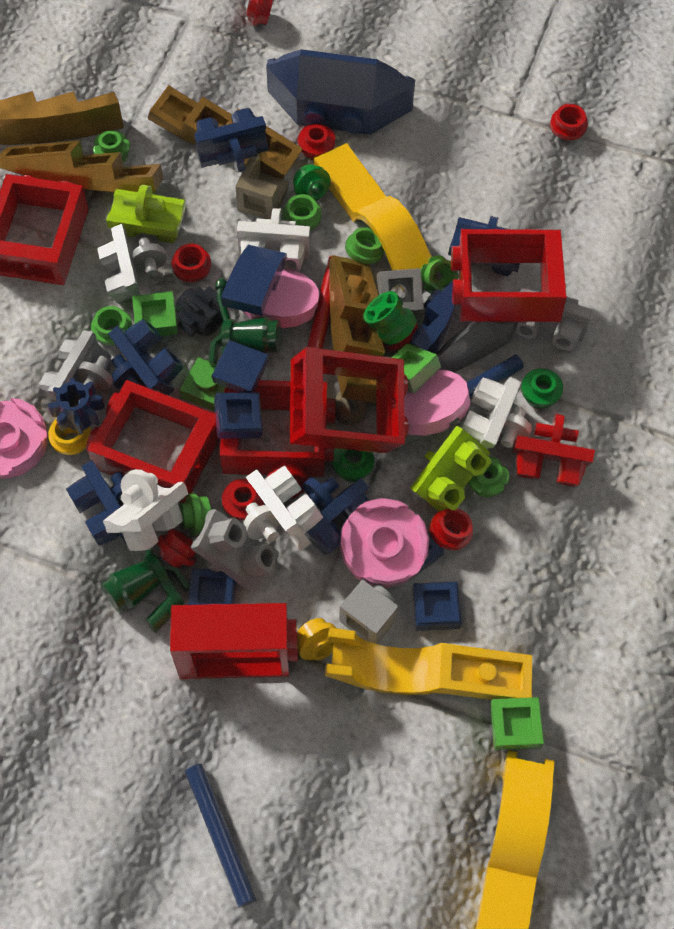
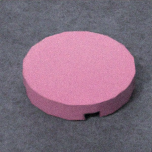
(292, 301)
(437, 403)
(21, 437)
(384, 543)

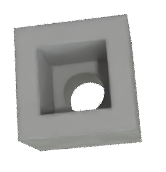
(407, 279)
(369, 611)

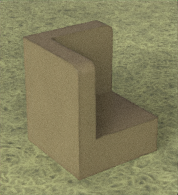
(259, 192)

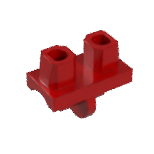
(571, 458)

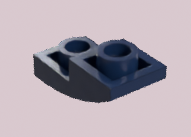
(253, 279)
(436, 320)

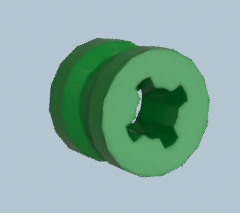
(390, 318)

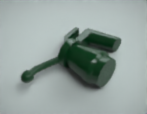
(257, 333)
(133, 584)

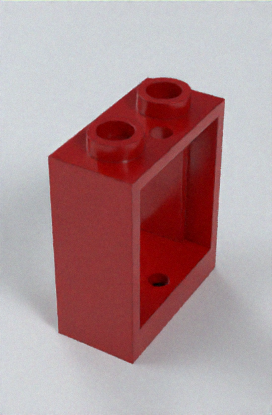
(510, 247)
(38, 262)
(276, 396)
(307, 399)
(193, 456)
(232, 640)

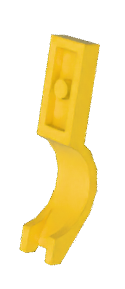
(367, 202)
(429, 669)
(517, 844)

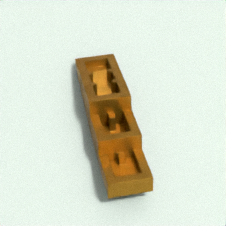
(180, 114)
(56, 118)
(67, 163)
(350, 294)

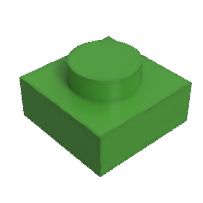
(158, 310)
(418, 365)
(199, 385)
(516, 723)

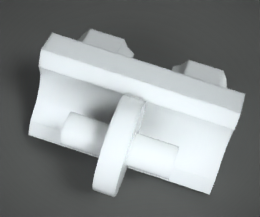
(277, 236)
(498, 401)
(144, 505)
(294, 519)

